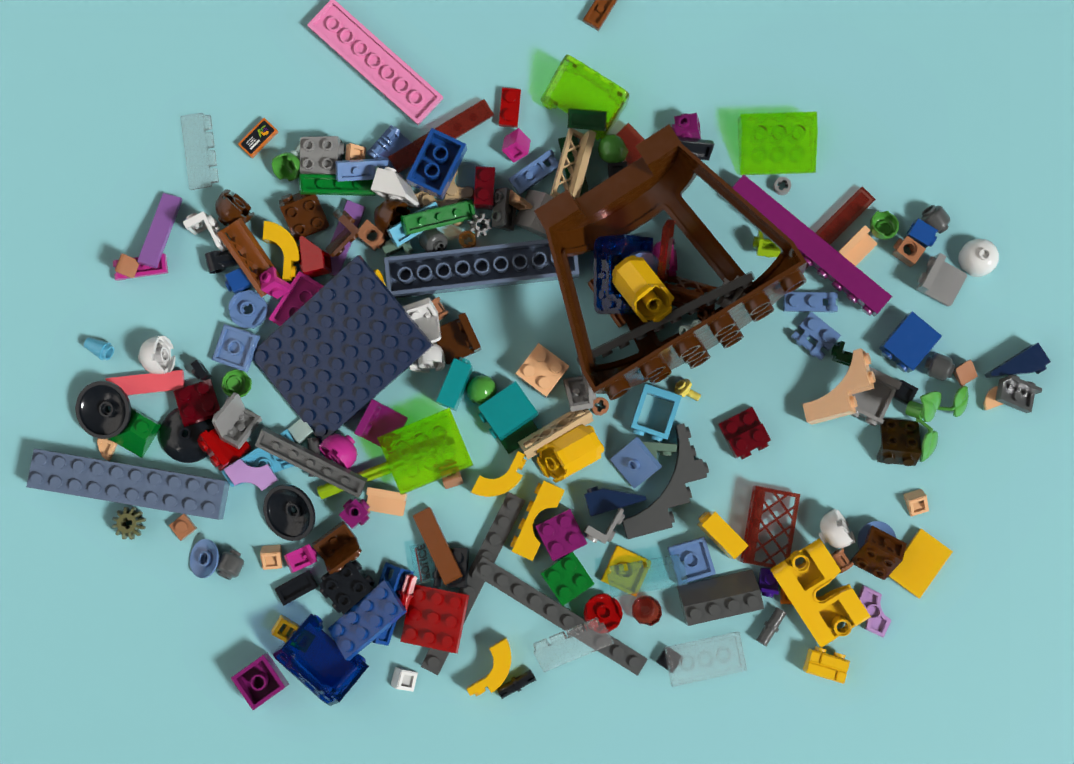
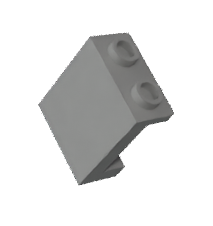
(875, 402)

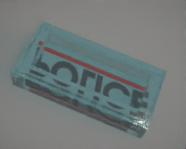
(422, 563)

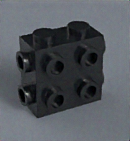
(346, 586)

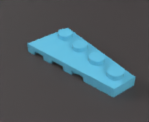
(259, 458)

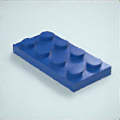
(367, 620)

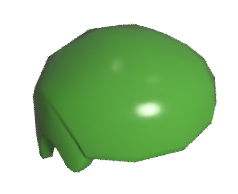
(612, 149)
(286, 166)
(884, 225)
(237, 382)
(481, 389)

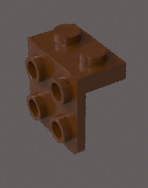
(303, 214)
(349, 234)
(337, 547)

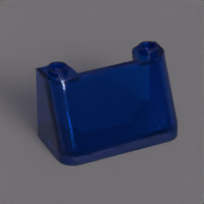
(607, 254)
(319, 662)

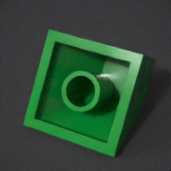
(138, 433)

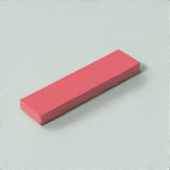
(150, 382)

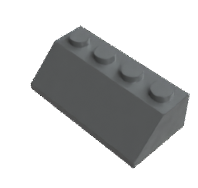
(720, 597)

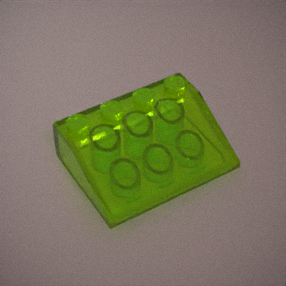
(777, 143)
(425, 451)

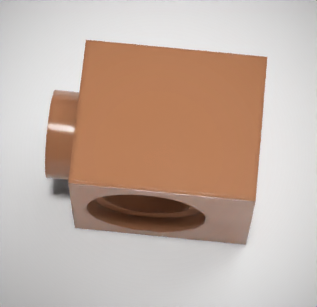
(367, 228)
(916, 251)

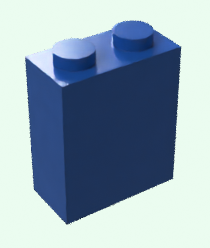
(910, 342)

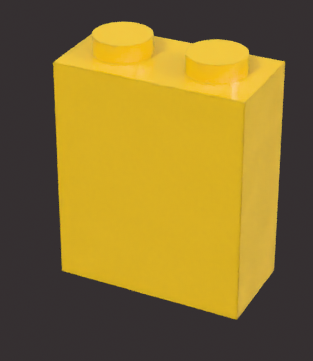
(722, 534)

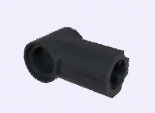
(219, 261)

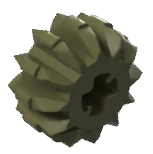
(126, 516)

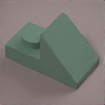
(663, 448)

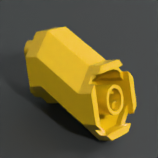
(642, 289)
(570, 453)

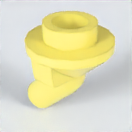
(683, 388)

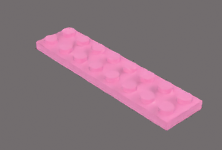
(375, 61)

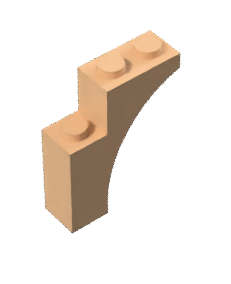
(840, 400)

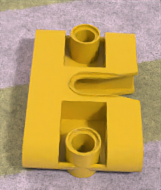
(822, 612)

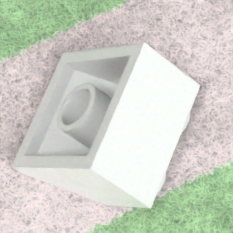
(392, 186)

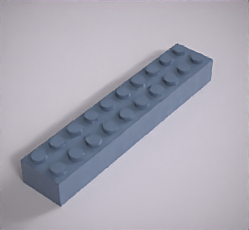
(472, 268)
(128, 484)

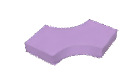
(260, 476)
(878, 622)

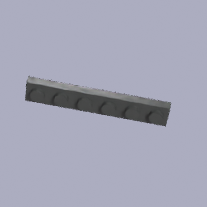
(311, 462)

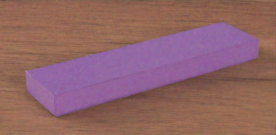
(356, 212)
(159, 230)

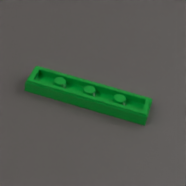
(328, 185)
(437, 217)

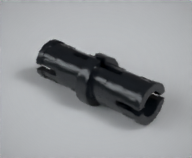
(516, 684)

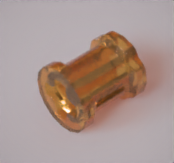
(464, 235)

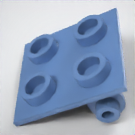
(388, 144)

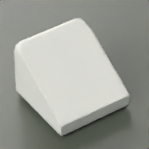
(404, 679)

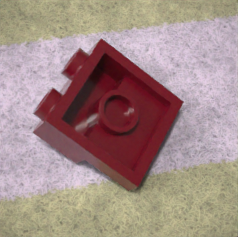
(744, 433)

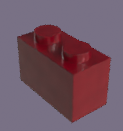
(484, 188)

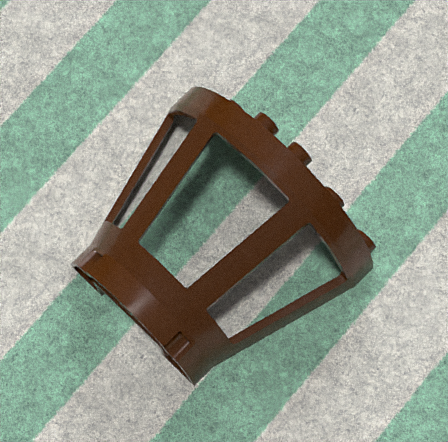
(625, 204)

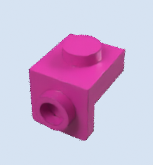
(272, 284)
(301, 558)

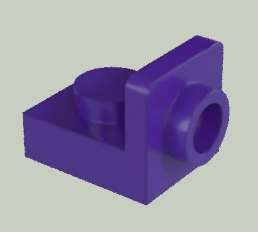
(767, 583)

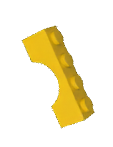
(547, 497)

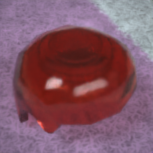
(646, 610)

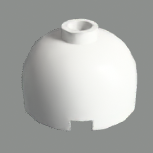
(978, 257)
(156, 355)
(431, 359)
(835, 530)

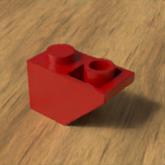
(314, 259)

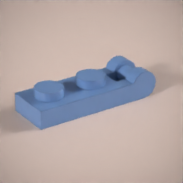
(359, 169)
(534, 172)
(810, 302)

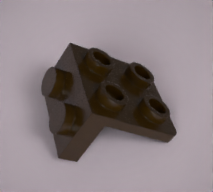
(899, 442)

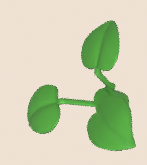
(927, 410)

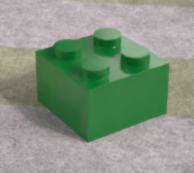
(567, 578)

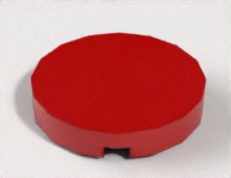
(605, 609)

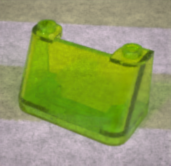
(584, 88)

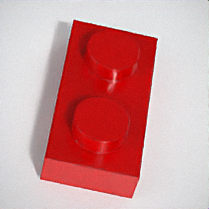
(509, 107)

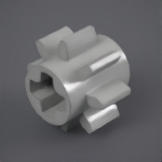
(484, 222)

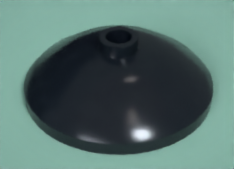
(93, 409)
(180, 447)
(282, 515)

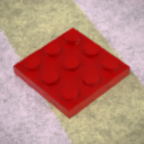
(435, 619)

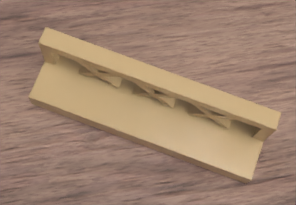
(580, 164)
(553, 430)

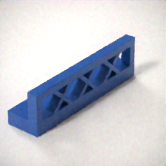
(397, 583)

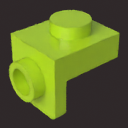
(765, 247)

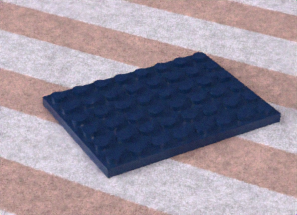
(341, 349)

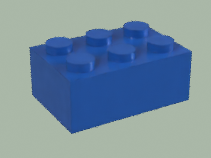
(436, 163)

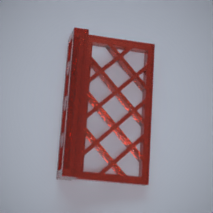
(754, 520)

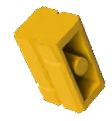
(826, 665)

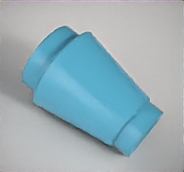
(99, 348)

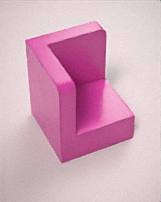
(516, 145)

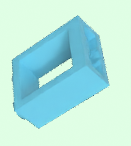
(662, 394)

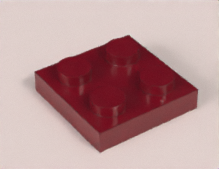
(197, 402)

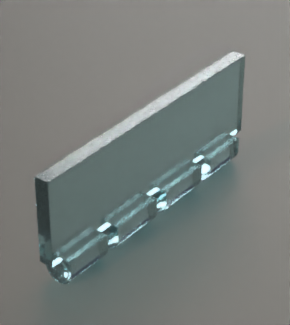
(650, 578)

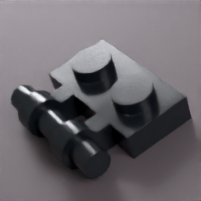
(462, 558)

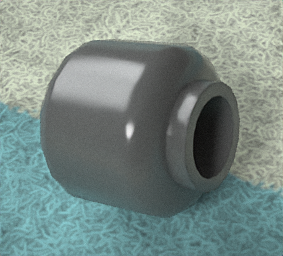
(936, 217)
(433, 240)
(939, 366)
(229, 564)

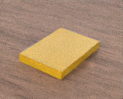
(920, 563)

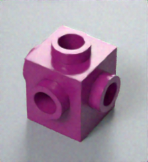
(687, 126)
(349, 516)

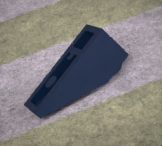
(1025, 362)
(606, 500)

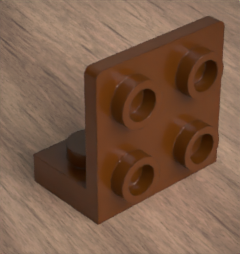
(458, 339)
(879, 553)

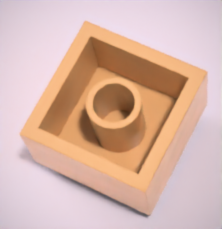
(542, 370)

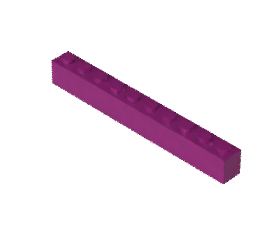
(817, 251)

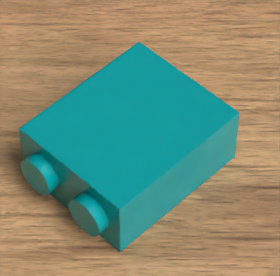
(455, 383)
(507, 411)

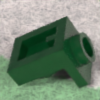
(839, 357)

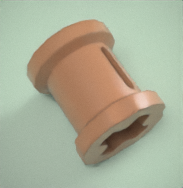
(442, 312)
(605, 403)
(842, 560)

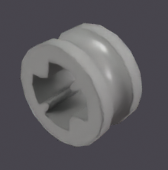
(778, 181)

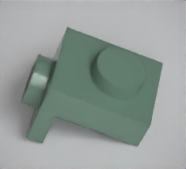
(390, 248)

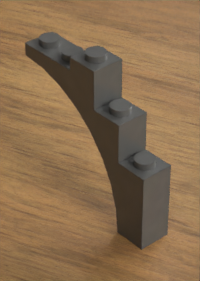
(676, 493)

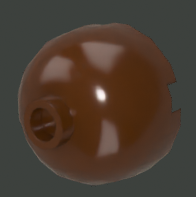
(231, 208)
(389, 214)

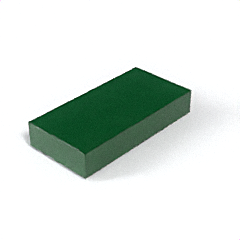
(587, 119)
(511, 442)

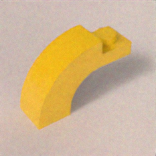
(281, 237)
(503, 484)
(501, 665)

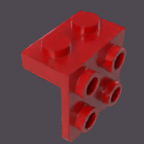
(220, 452)

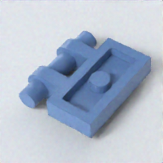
(817, 330)

